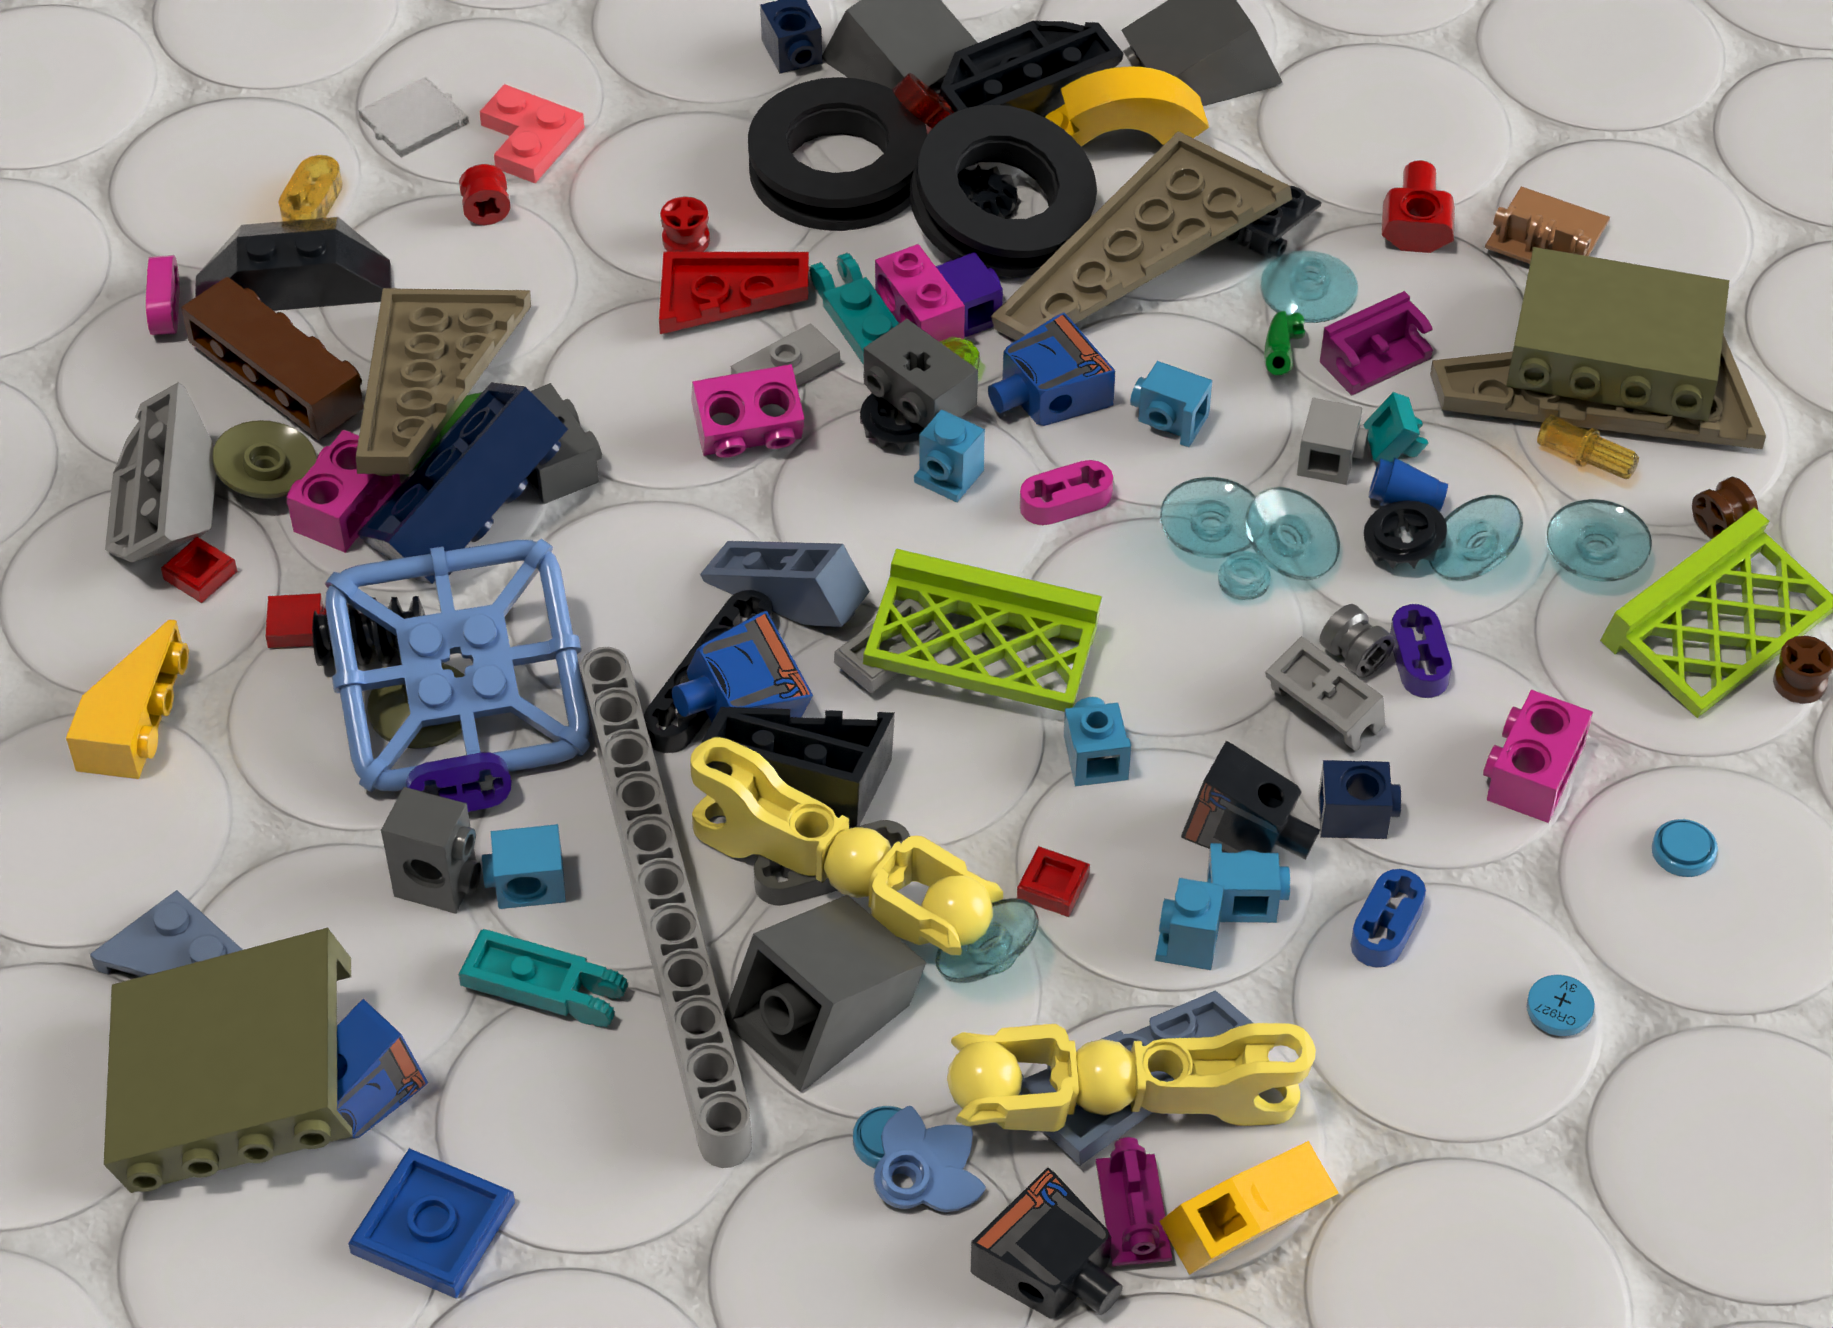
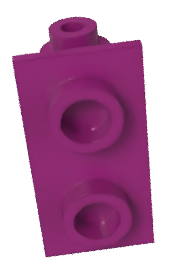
(1133, 1205)

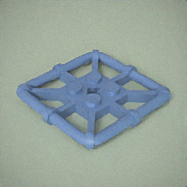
(475, 634)

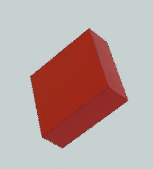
(199, 569)
(291, 619)
(1053, 881)

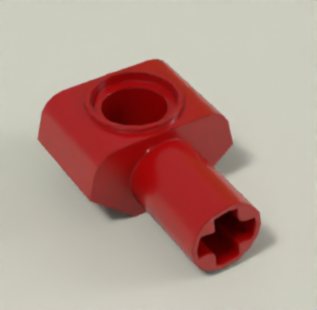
(1418, 214)

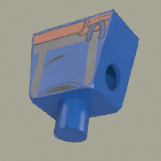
(1054, 374)
(743, 669)
(372, 1069)

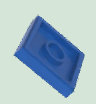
(432, 1223)

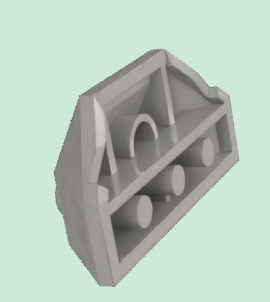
(162, 479)

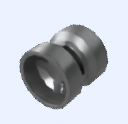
(1359, 642)

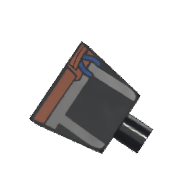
(1247, 808)
(1047, 1251)

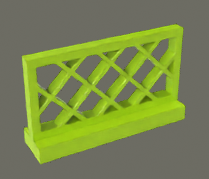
(1683, 588)
(991, 601)

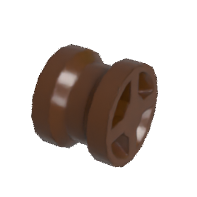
(1724, 506)
(1803, 669)

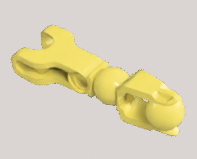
(807, 837)
(1103, 1077)

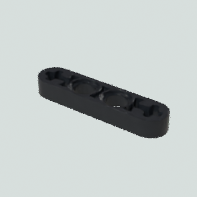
(662, 708)

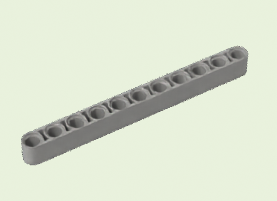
(656, 870)

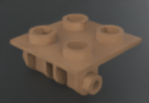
(1546, 224)

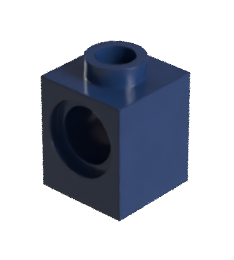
(791, 34)
(1357, 799)

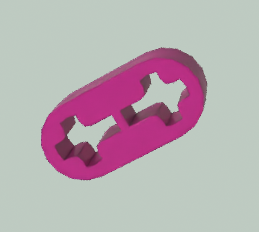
(162, 295)
(1066, 492)

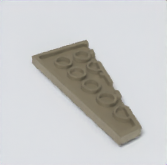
(1155, 221)
(425, 364)
(1480, 388)

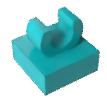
(1394, 429)

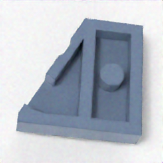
(163, 939)

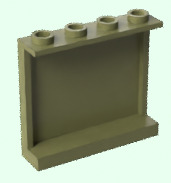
(1620, 334)
(224, 1062)

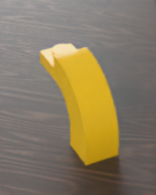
(1129, 100)

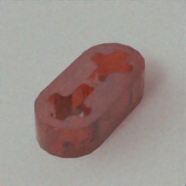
(922, 100)

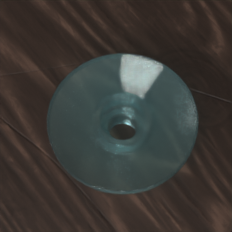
(1309, 284)
(1207, 517)
(1292, 533)
(1478, 537)
(1598, 540)
(1006, 938)

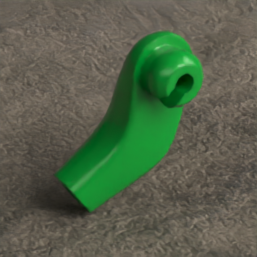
(1278, 346)

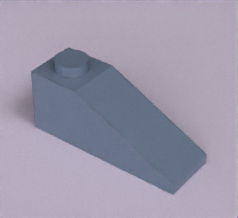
(802, 580)

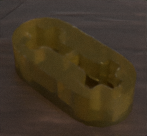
(301, 190)

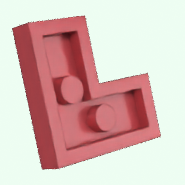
(536, 130)

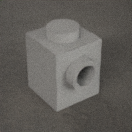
(1331, 441)

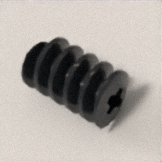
(365, 632)

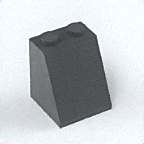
(894, 38)
(1205, 46)
(820, 988)

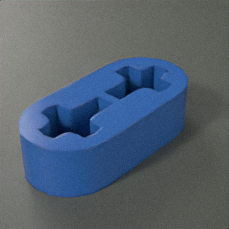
(1378, 913)

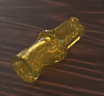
(1587, 447)

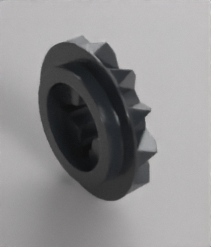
(1000, 193)
(879, 422)
(1422, 522)

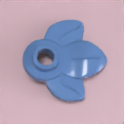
(931, 1159)

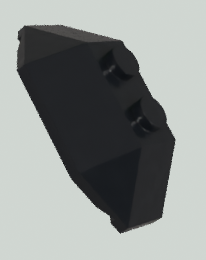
(1028, 65)
(300, 264)

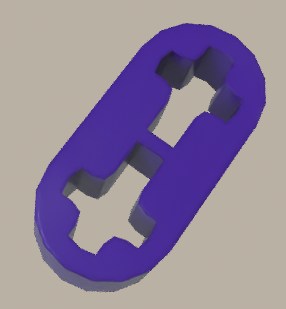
(1430, 649)
(461, 771)

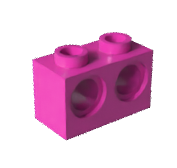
(919, 293)
(743, 398)
(335, 500)
(1537, 756)

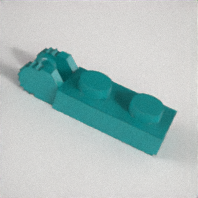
(853, 306)
(541, 977)

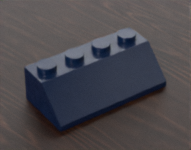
(467, 476)

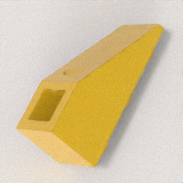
(123, 710)
(1247, 1206)

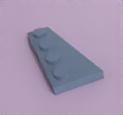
(1089, 1132)

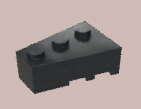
(821, 757)

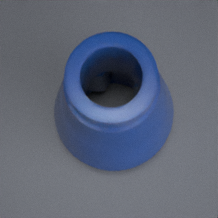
(1403, 482)

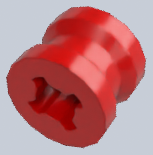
(484, 194)
(685, 225)

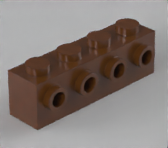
(273, 357)

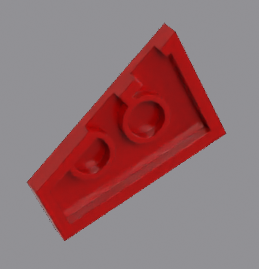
(725, 285)

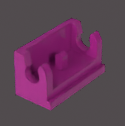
(1376, 343)

